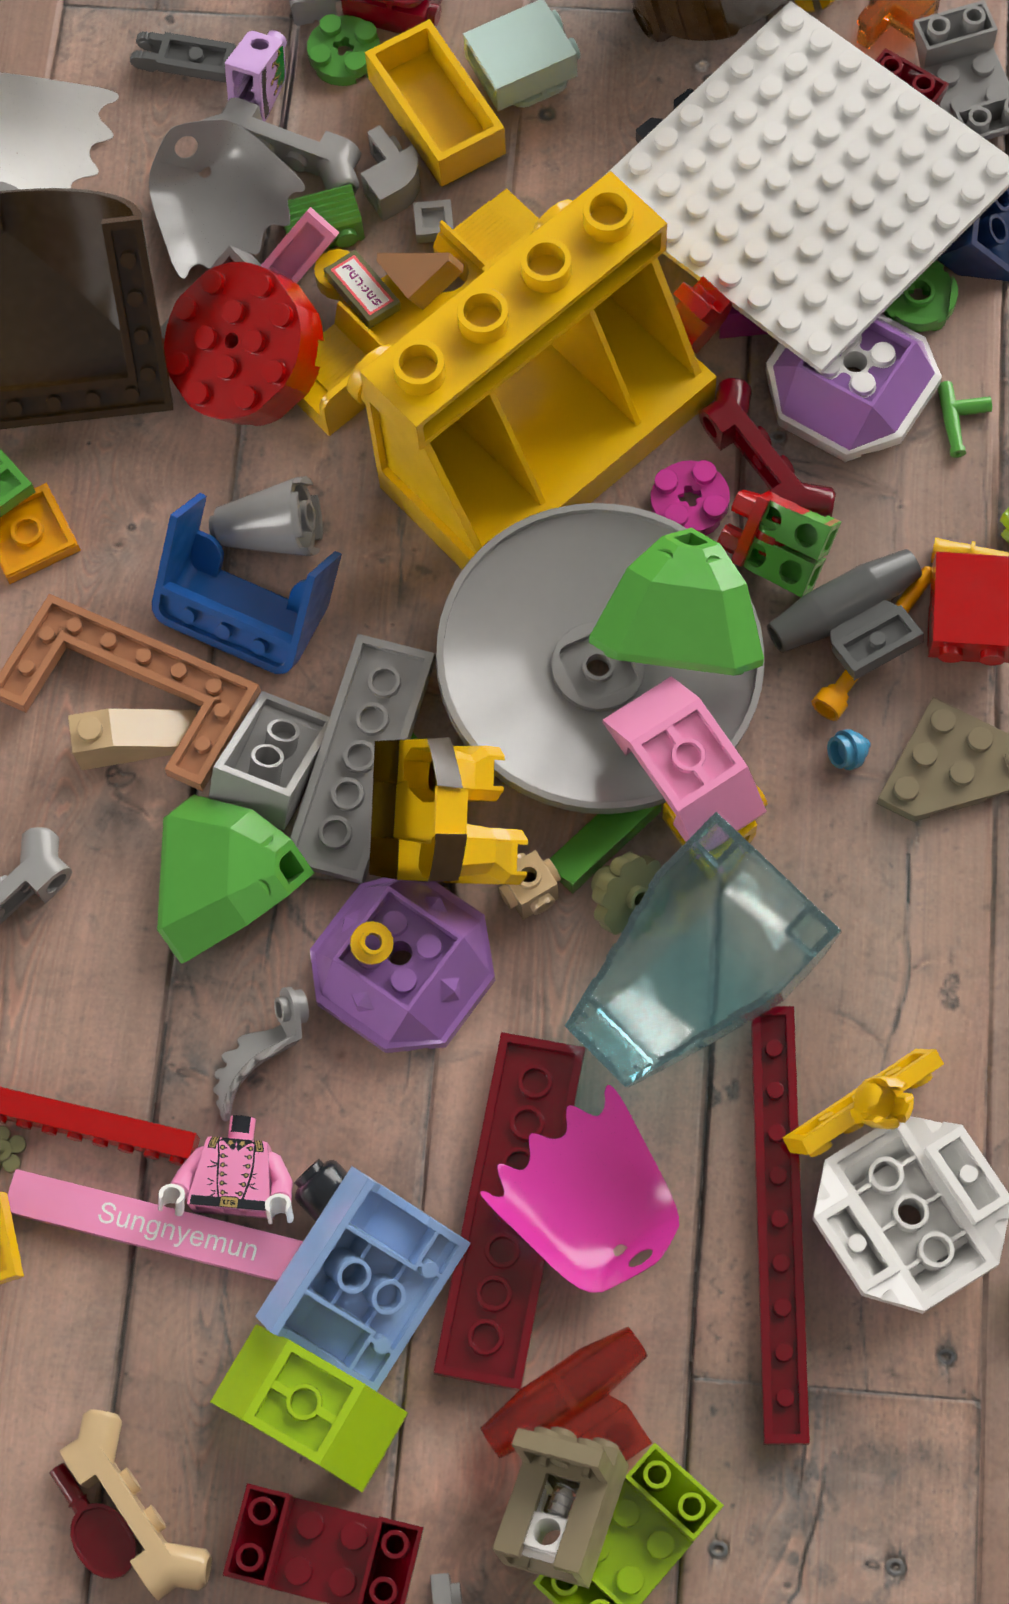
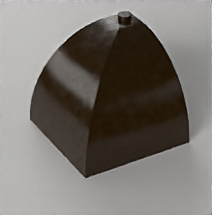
(76, 310)

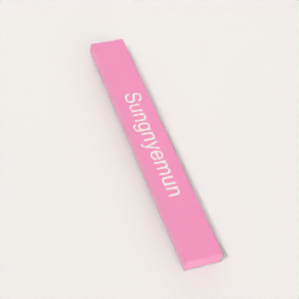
(146, 1227)

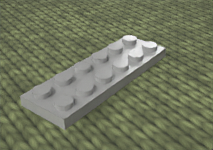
(374, 703)

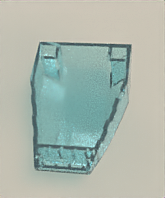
(699, 956)

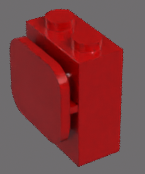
(969, 608)

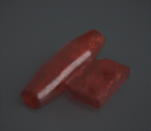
(577, 1398)

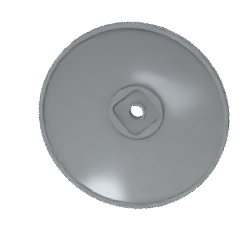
(520, 650)

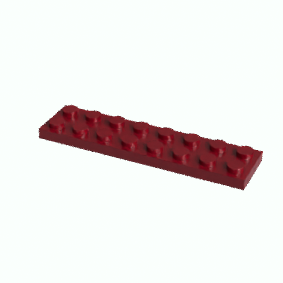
(500, 1274)

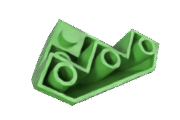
(681, 610)
(220, 873)

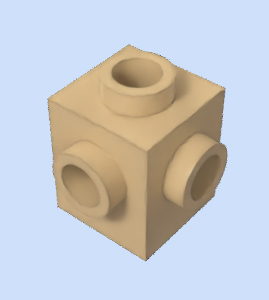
(533, 896)

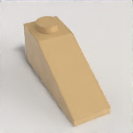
(126, 735)

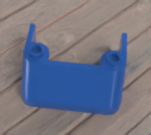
(229, 611)

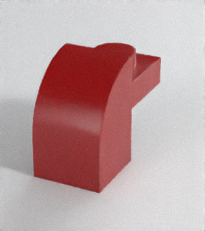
(701, 311)

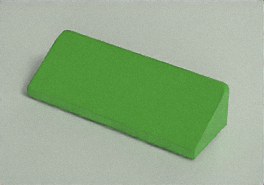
(598, 844)

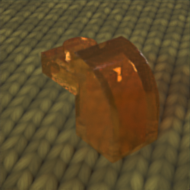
(896, 13)

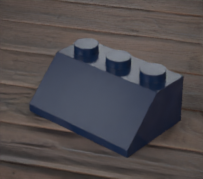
(984, 246)

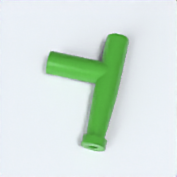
(953, 409)

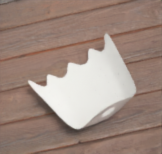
(50, 130)

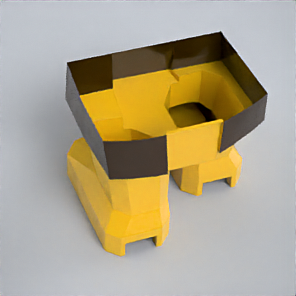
(422, 815)

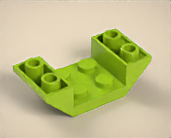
(310, 1407)
(650, 1530)

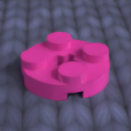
(693, 477)

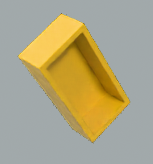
(435, 103)

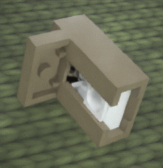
(574, 1465)

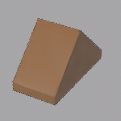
(421, 274)

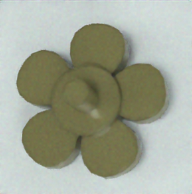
(8, 1148)

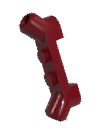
(728, 423)

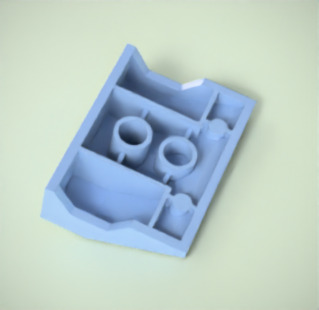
(362, 1279)

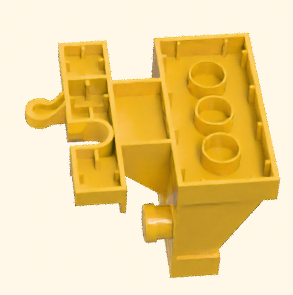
(525, 379)

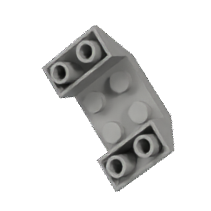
(961, 51)

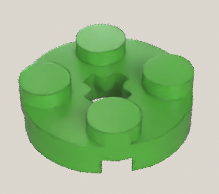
(337, 32)
(932, 311)

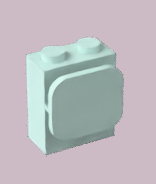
(522, 56)

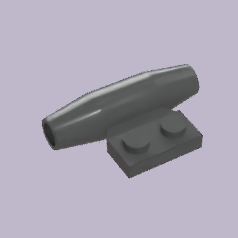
(856, 615)

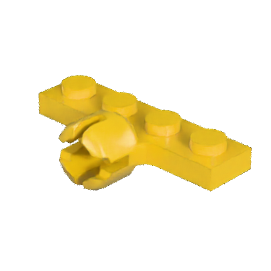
(875, 1102)

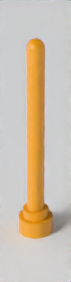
(833, 699)

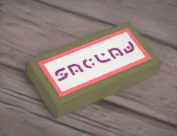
(362, 289)

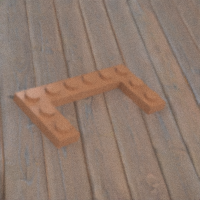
(219, 693)

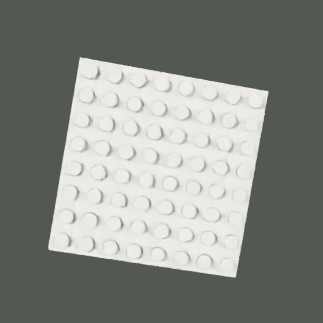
(811, 184)

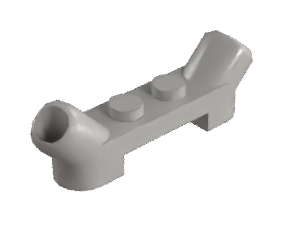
(331, 158)
(38, 871)

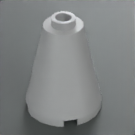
(272, 520)

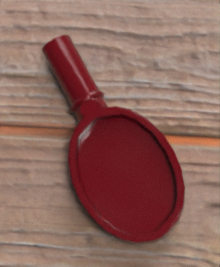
(96, 1531)

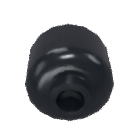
(318, 1186)

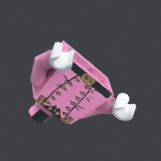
(232, 1177)

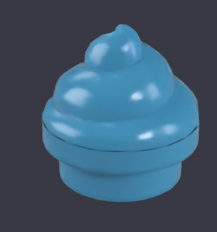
(848, 749)

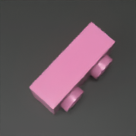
(301, 246)

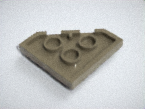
(947, 765)

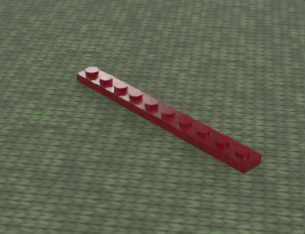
(779, 1230)

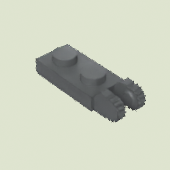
(182, 55)

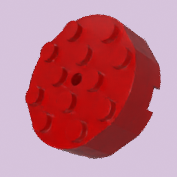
(243, 344)

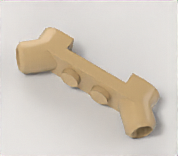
(161, 1564)

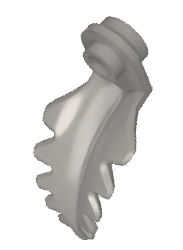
(257, 1047)

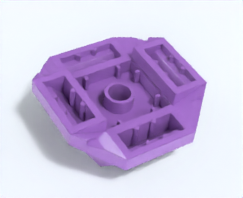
(411, 1002)

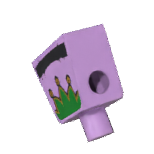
(257, 69)

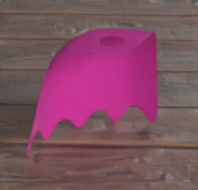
(590, 1196)

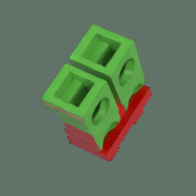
(779, 540)

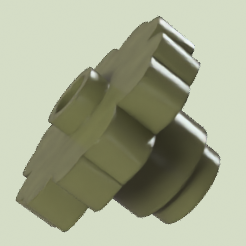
(621, 888)

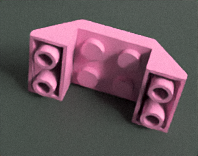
(687, 757)

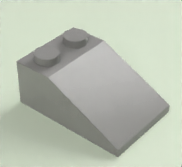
(270, 759)

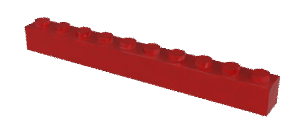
(97, 1125)

